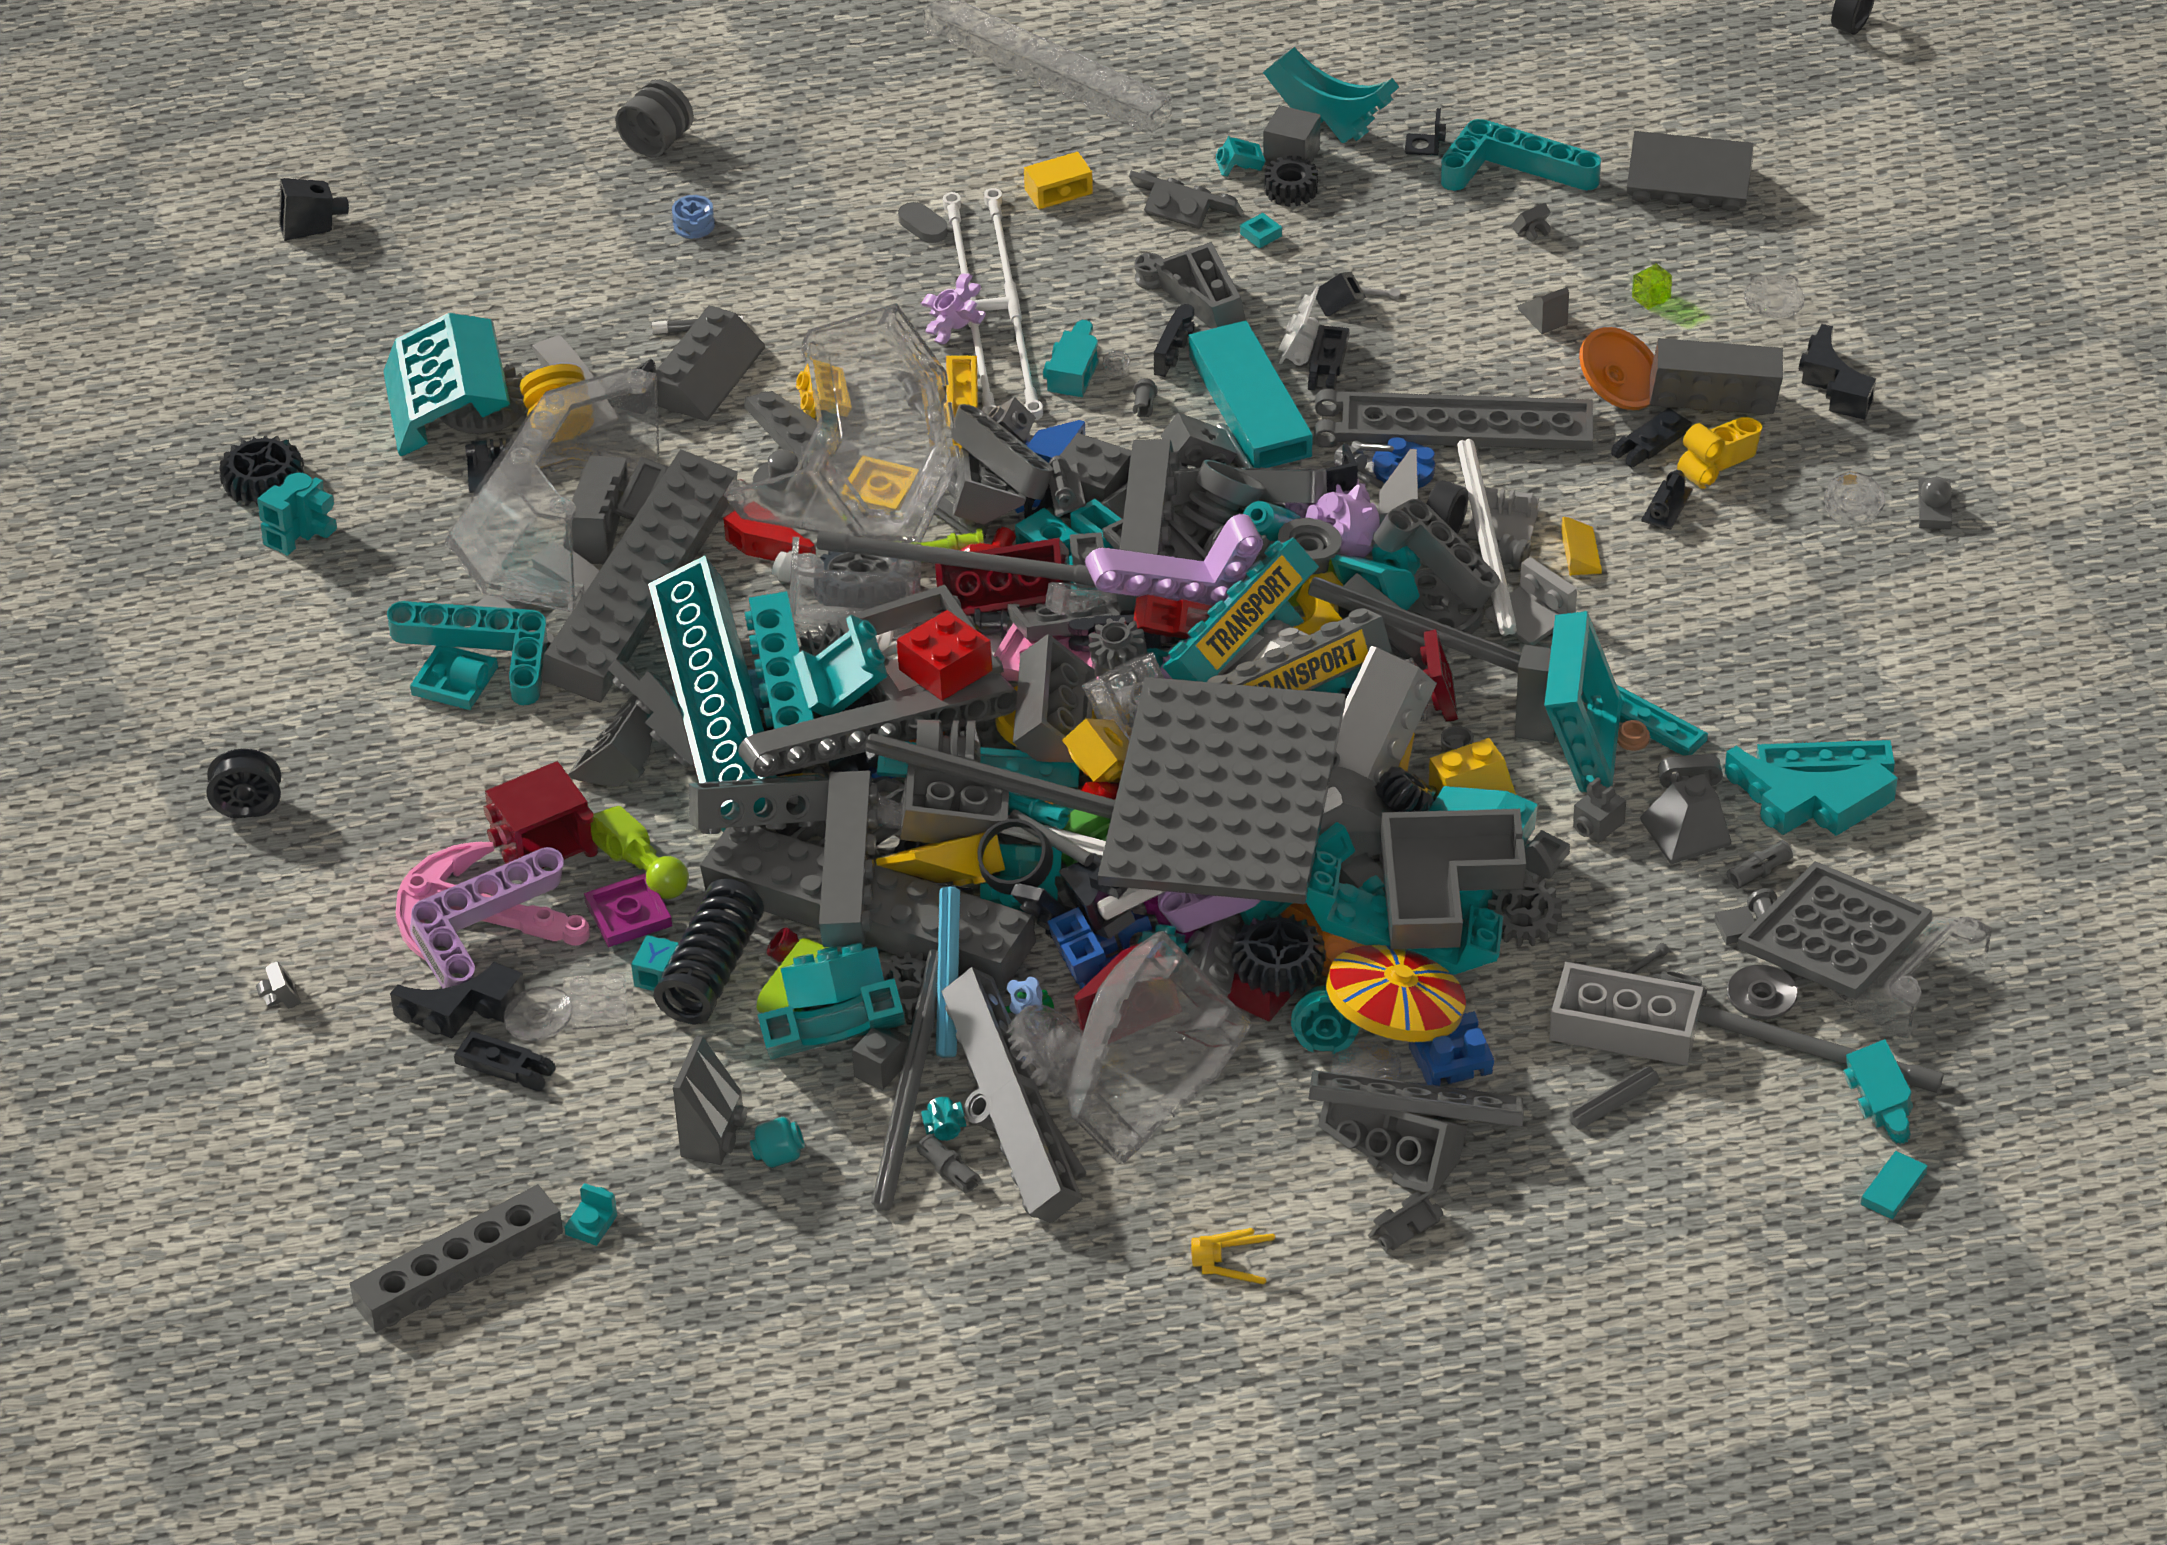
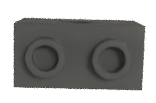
(1199, 441)

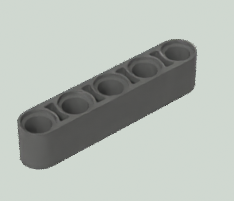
(1001, 452)

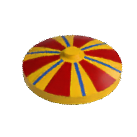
(1395, 993)

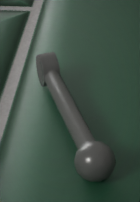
(1660, 950)

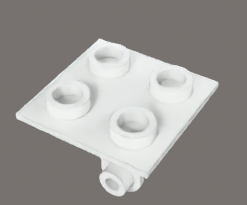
(1302, 334)

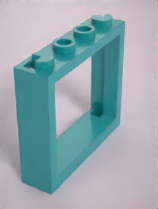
(1574, 666)

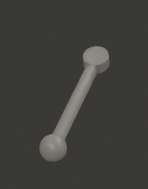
(1392, 293)

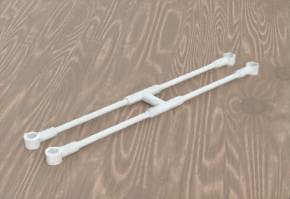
(993, 200)

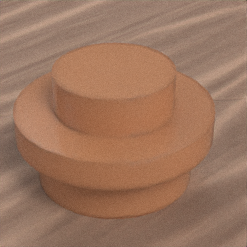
(1633, 735)

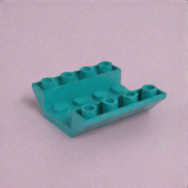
(441, 371)

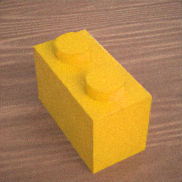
(1058, 180)

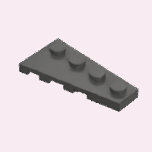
(782, 421)

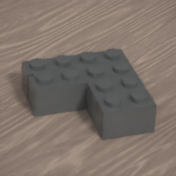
(1435, 857)

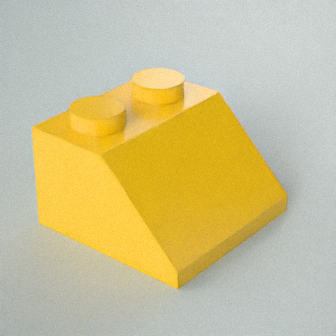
(1471, 766)

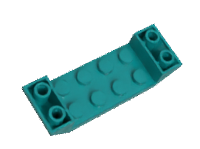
(1364, 919)

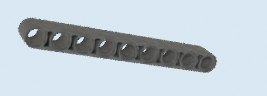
(848, 731)

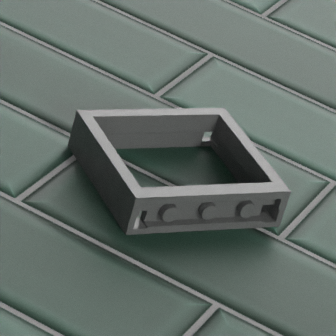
(904, 613)

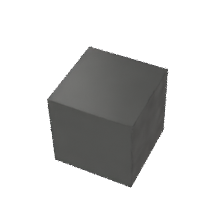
(1291, 134)

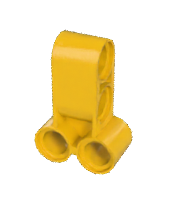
(1718, 448)

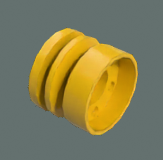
(546, 379)

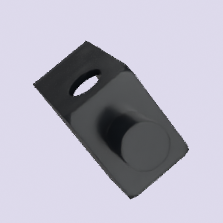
(307, 207)

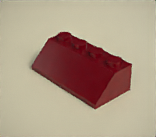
(995, 590)

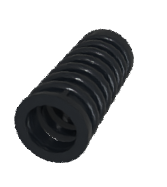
(708, 951)

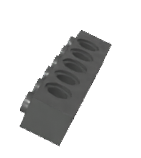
(456, 1258)

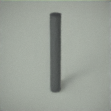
(1056, 840)

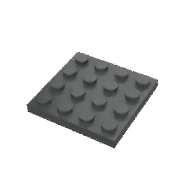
(1835, 930)

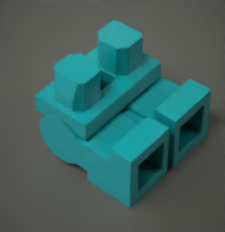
(295, 511)
(1019, 862)

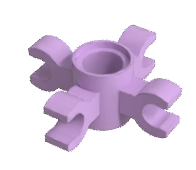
(953, 308)

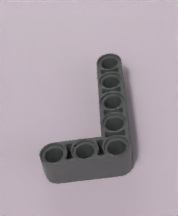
(1280, 484)

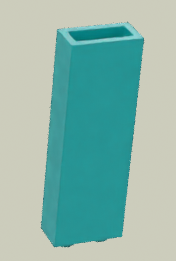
(1250, 395)

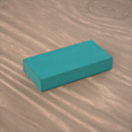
(1894, 1185)

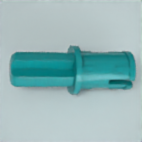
(1038, 810)

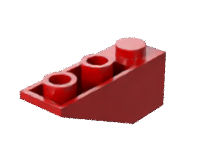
(761, 538)

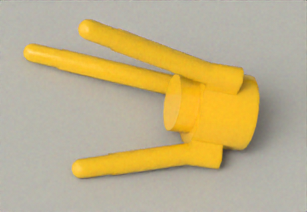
(1208, 1250)

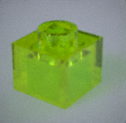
(1652, 286)

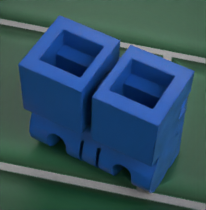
(1080, 947)
(1454, 1054)

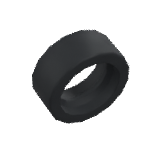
(1851, 14)
(1449, 503)

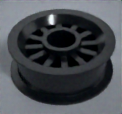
(243, 783)

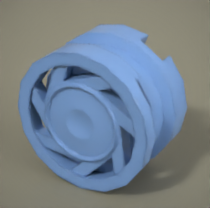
(693, 215)

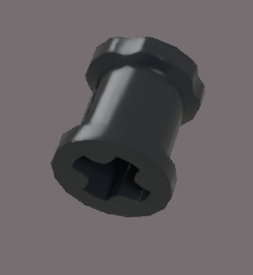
(991, 622)

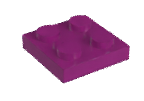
(627, 910)

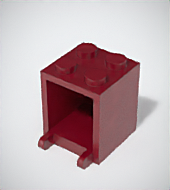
(539, 813)

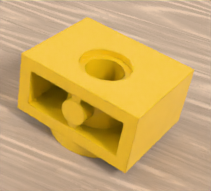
(1098, 749)

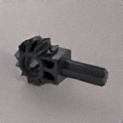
(1405, 791)

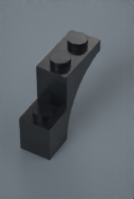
(1847, 389)
(449, 1008)

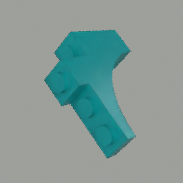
(1342, 105)
(1793, 797)

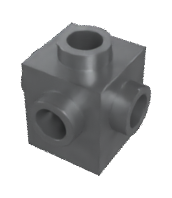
(1014, 418)

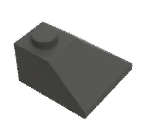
(1687, 820)

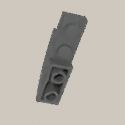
(659, 698)

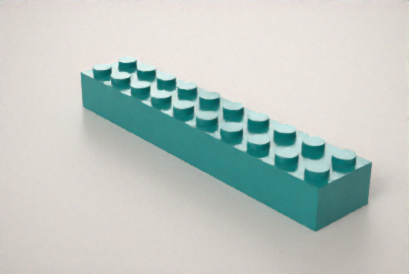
(708, 671)

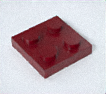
(1440, 672)

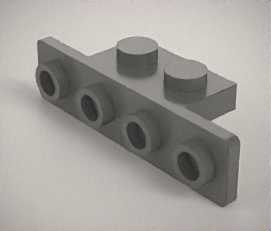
(1181, 203)
(1212, 950)

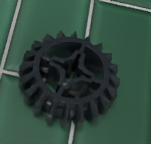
(257, 466)
(1299, 959)

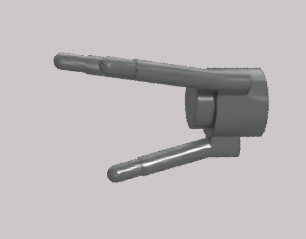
(1357, 450)

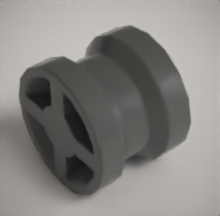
(1146, 271)
(1514, 551)

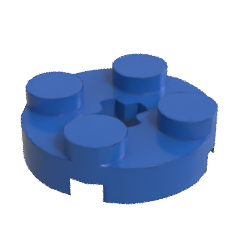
(1386, 462)

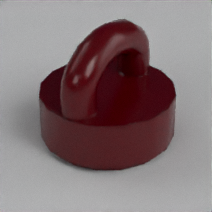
(782, 944)

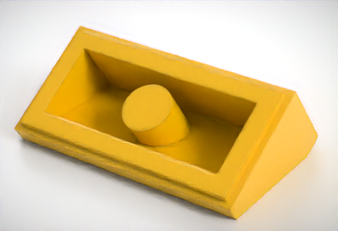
(1580, 547)

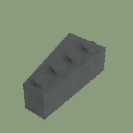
(596, 501)

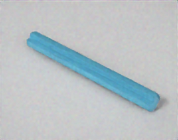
(947, 967)

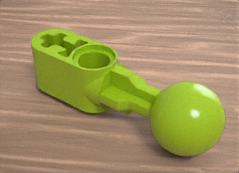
(628, 840)

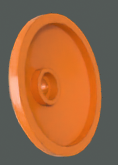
(1617, 367)

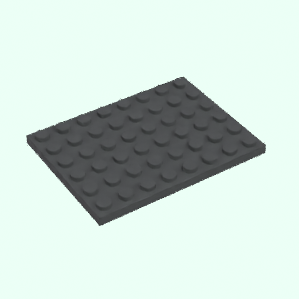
(1223, 790)

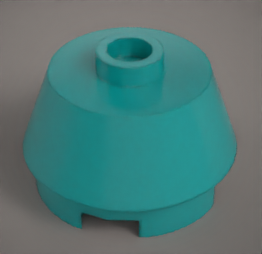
(1320, 1024)

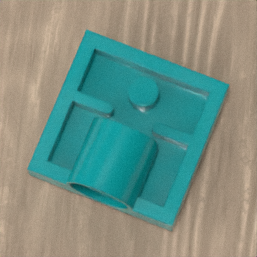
(454, 676)

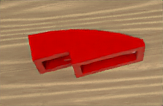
(1168, 616)

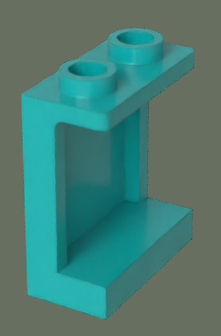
(842, 669)

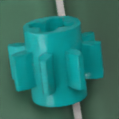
(943, 1118)

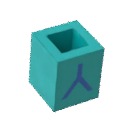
(651, 961)

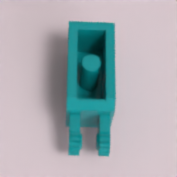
(1072, 361)
(1881, 1088)

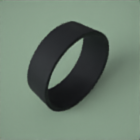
(1033, 879)

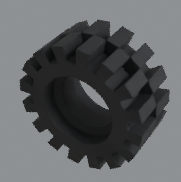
(1280, 173)

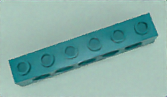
(776, 645)

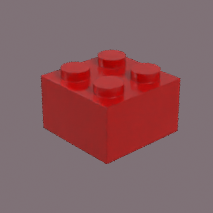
(944, 655)

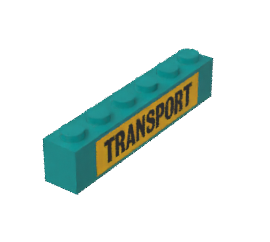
(1242, 614)

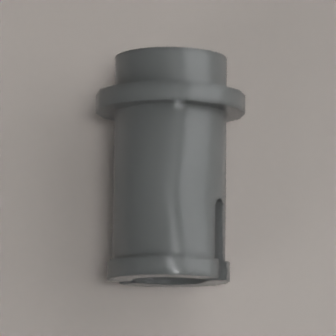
(1144, 392)

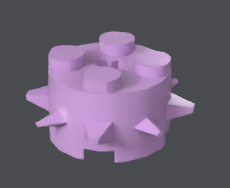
(1351, 516)

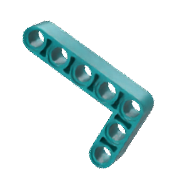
(1520, 151)
(481, 635)

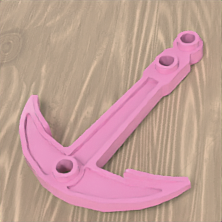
(430, 878)

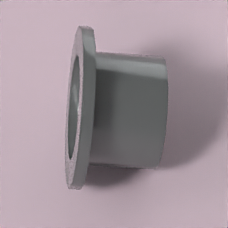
(1316, 537)

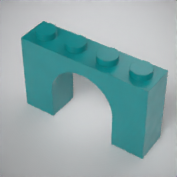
(794, 1032)

